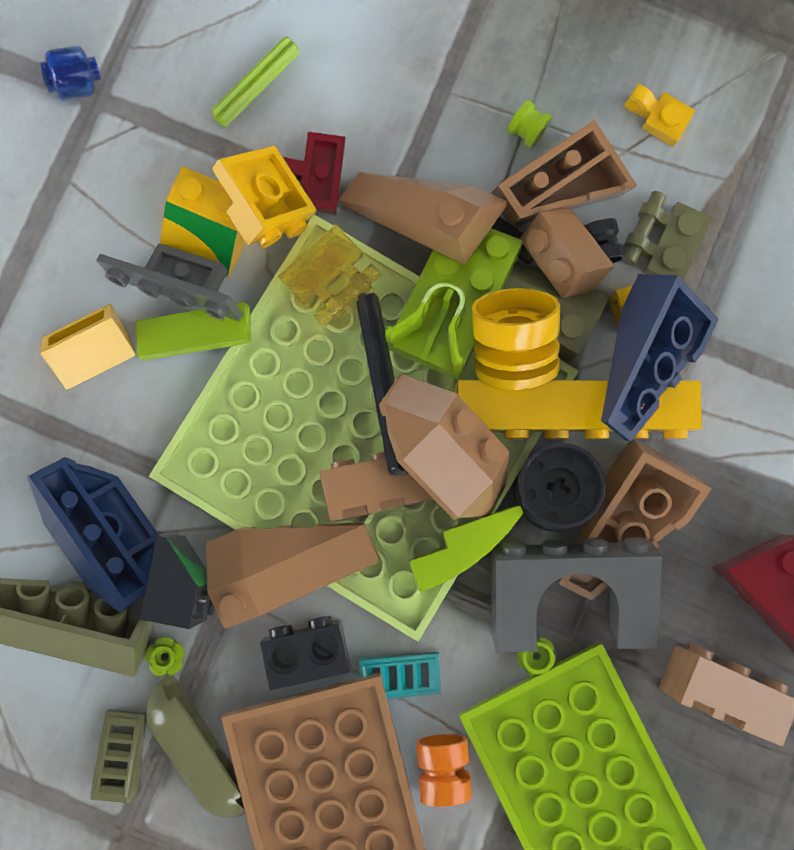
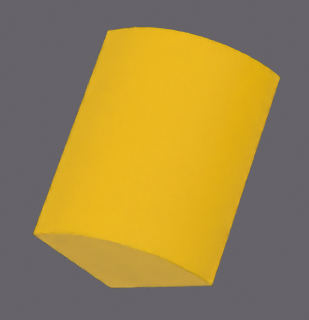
(87, 347)

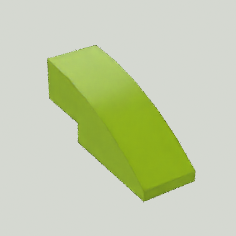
(463, 548)

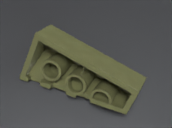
(73, 625)

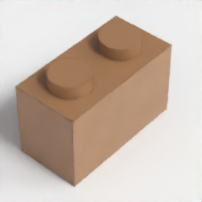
(566, 252)

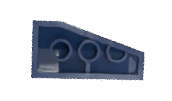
(656, 337)

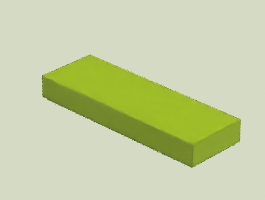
(190, 333)

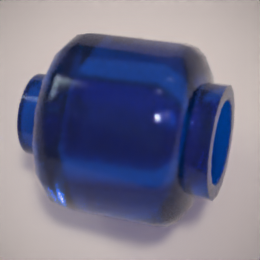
(69, 72)

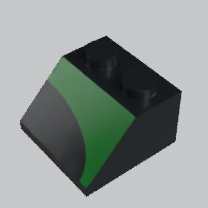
(176, 585)

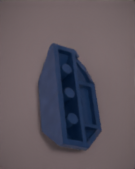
(97, 529)

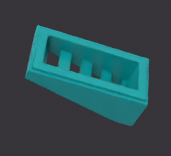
(367, 664)

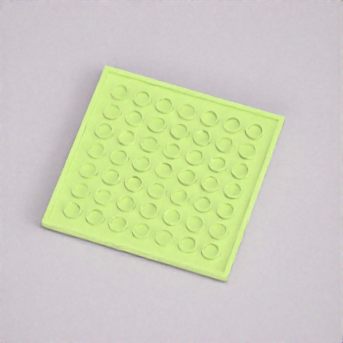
(296, 407)

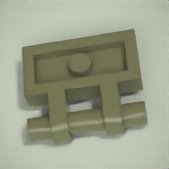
(677, 242)

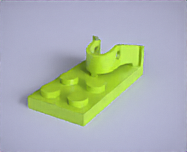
(438, 314)

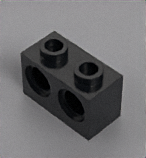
(309, 663)

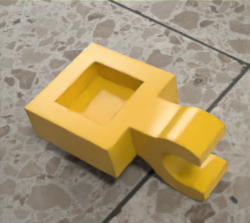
(664, 117)

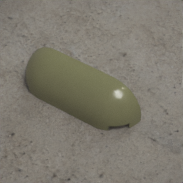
(193, 749)

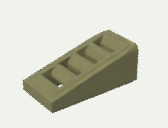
(115, 792)

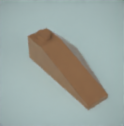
(270, 567)

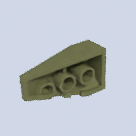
(577, 313)

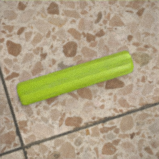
(255, 81)

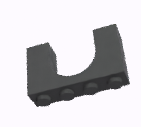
(525, 571)

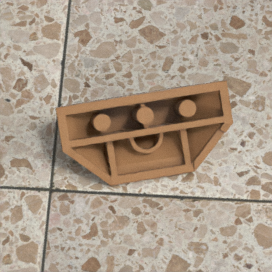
(445, 447)

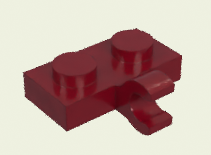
(321, 170)

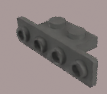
(180, 277)

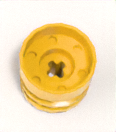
(516, 338)

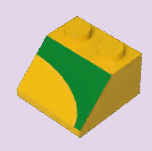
(198, 220)

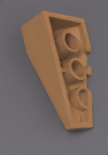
(433, 213)
(643, 499)

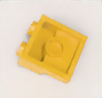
(264, 196)

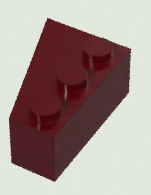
(766, 582)

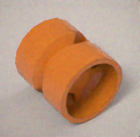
(444, 775)

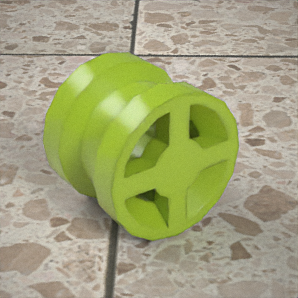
(529, 123)

